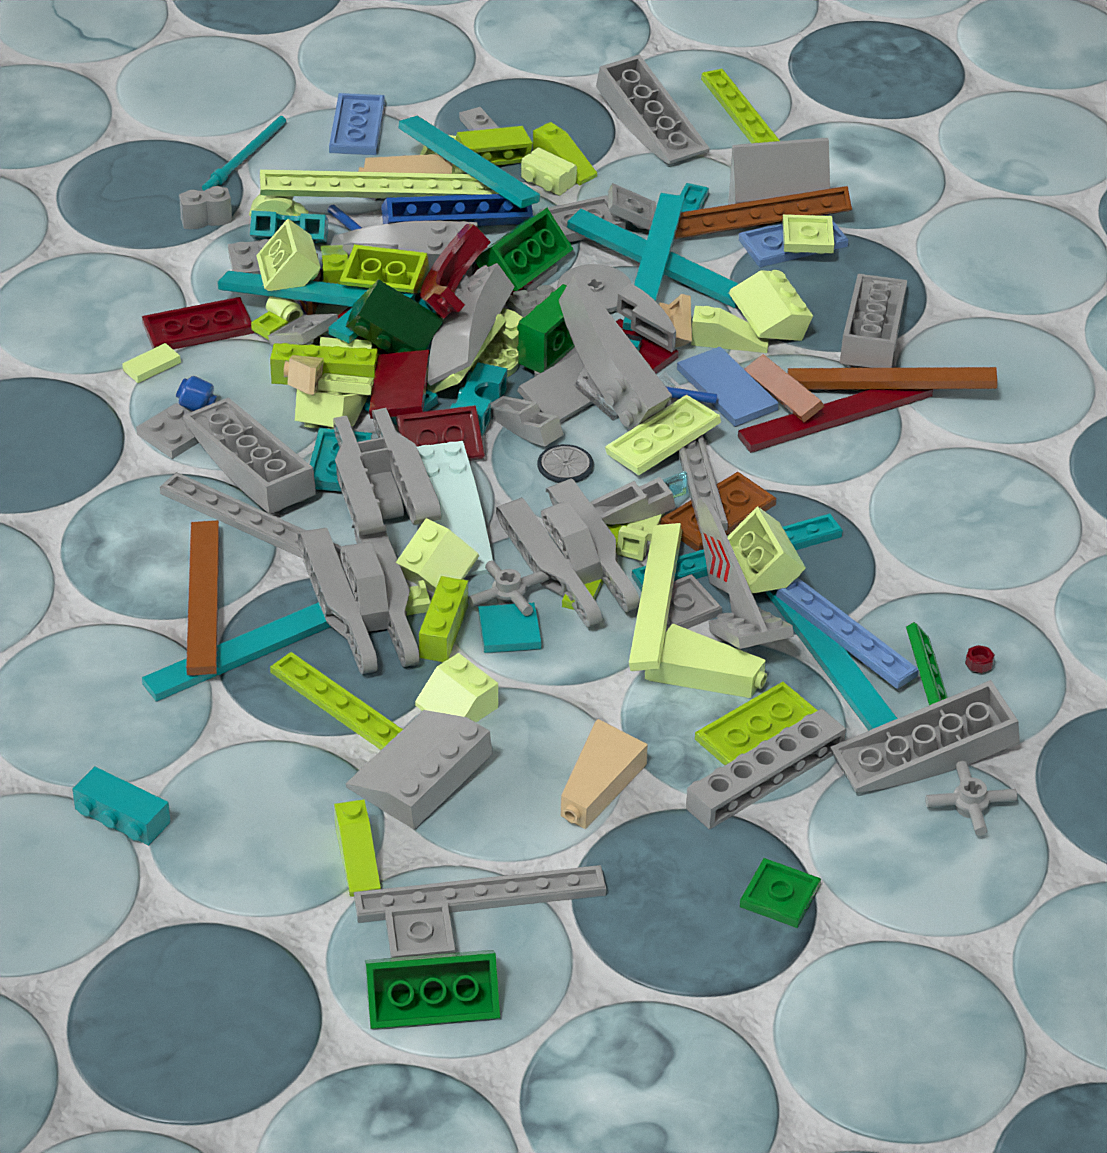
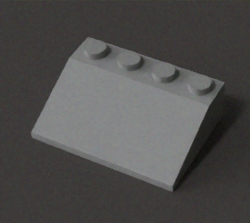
(778, 169)
(423, 765)

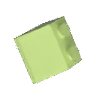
(326, 405)
(434, 554)
(459, 690)

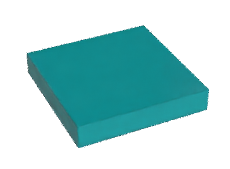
(508, 629)

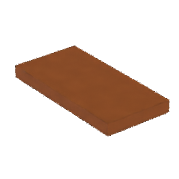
(738, 499)

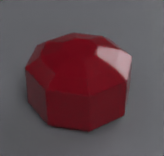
(979, 659)

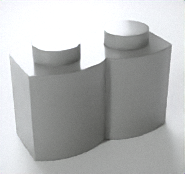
(205, 207)

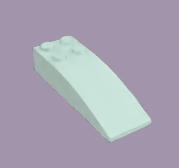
(458, 497)

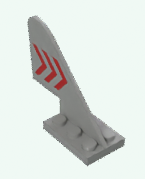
(747, 623)

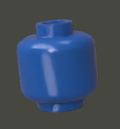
(195, 393)

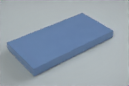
(357, 124)
(767, 245)
(737, 393)

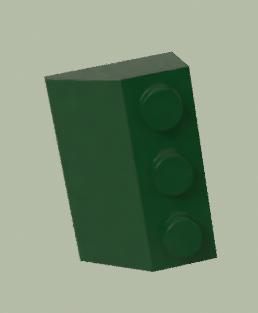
(393, 320)

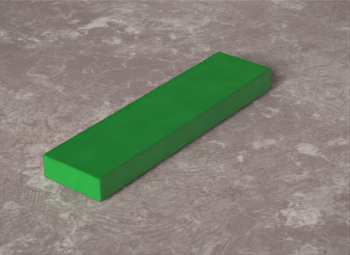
(926, 664)

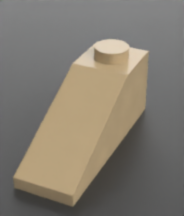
(304, 372)

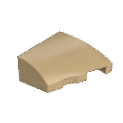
(680, 314)

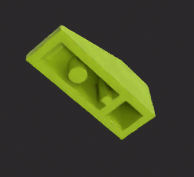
(558, 142)
(333, 263)
(356, 846)

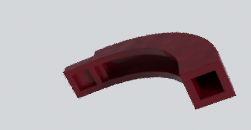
(449, 269)

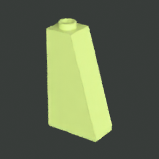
(707, 665)

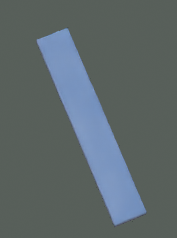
(848, 633)

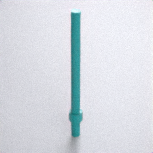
(220, 175)

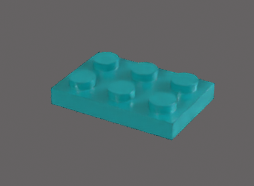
(324, 457)

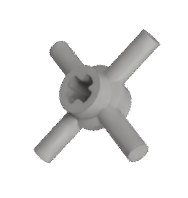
(508, 587)
(971, 798)

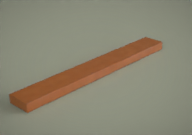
(762, 212)
(896, 378)
(203, 598)

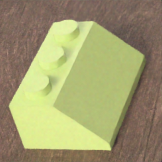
(288, 258)
(772, 306)
(765, 553)

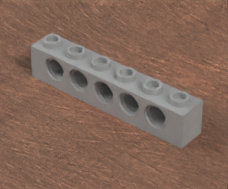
(764, 768)

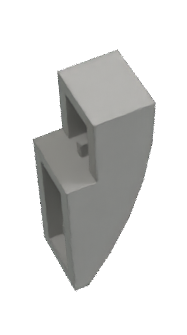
(646, 316)
(526, 420)
(634, 503)

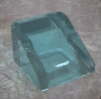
(677, 484)

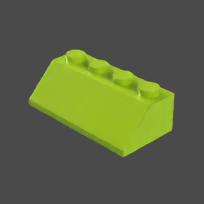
(336, 360)

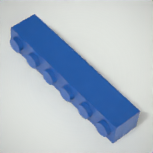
(482, 208)

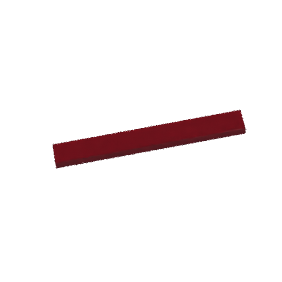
(831, 415)

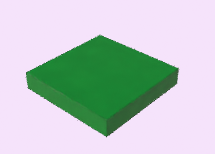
(780, 892)

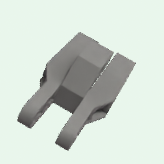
(367, 477)
(583, 540)
(377, 587)

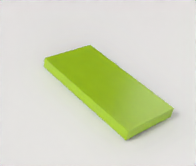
(753, 723)

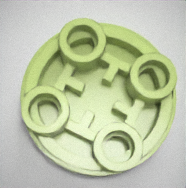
(500, 355)

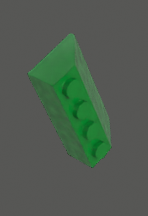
(527, 249)
(432, 989)

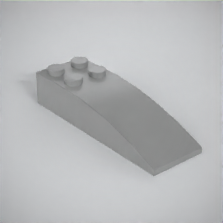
(649, 110)
(415, 236)
(873, 322)
(465, 332)
(611, 357)
(252, 455)
(929, 740)

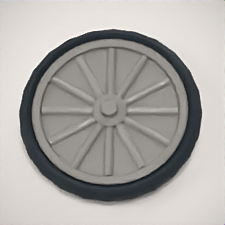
(565, 463)

